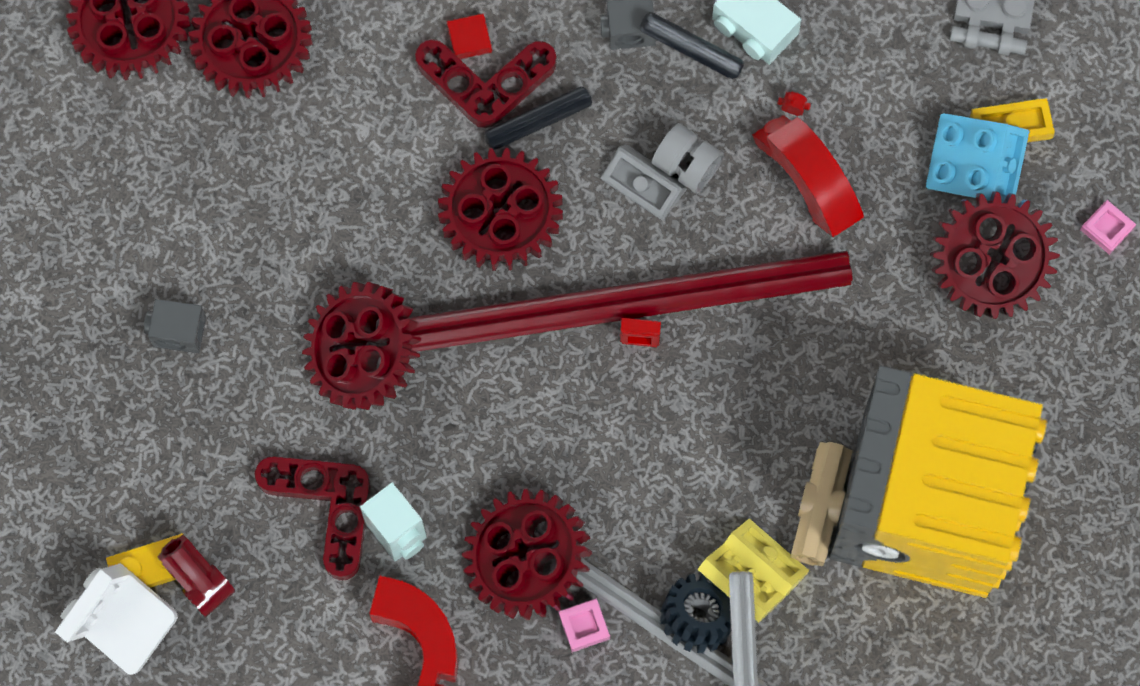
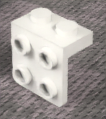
(118, 617)

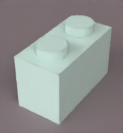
(760, 25)
(394, 523)

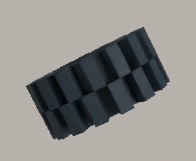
(679, 617)

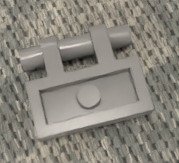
(1000, 14)

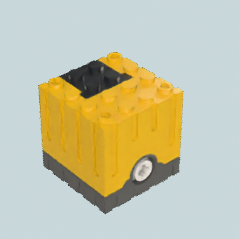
(939, 482)

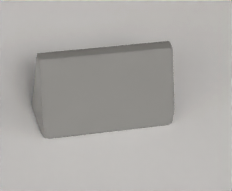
(643, 182)

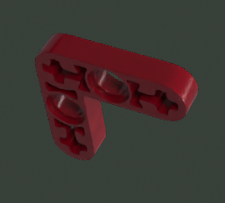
(482, 92)
(331, 491)

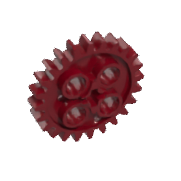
(94, 28)
(231, 64)
(529, 226)
(964, 236)
(362, 381)
(533, 587)

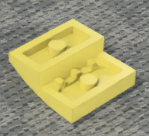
(755, 551)

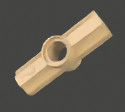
(821, 504)

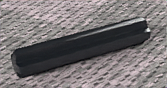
(691, 45)
(538, 118)

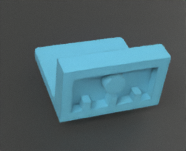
(976, 157)

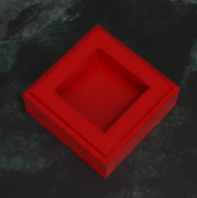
(469, 36)
(640, 332)

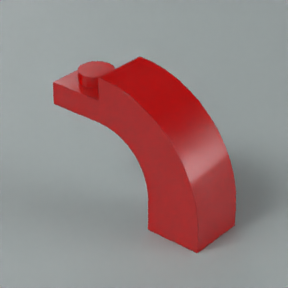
(813, 171)
(416, 613)

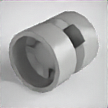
(677, 150)

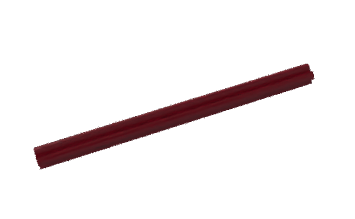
(632, 301)

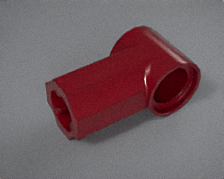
(201, 581)

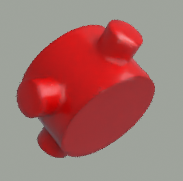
(794, 103)

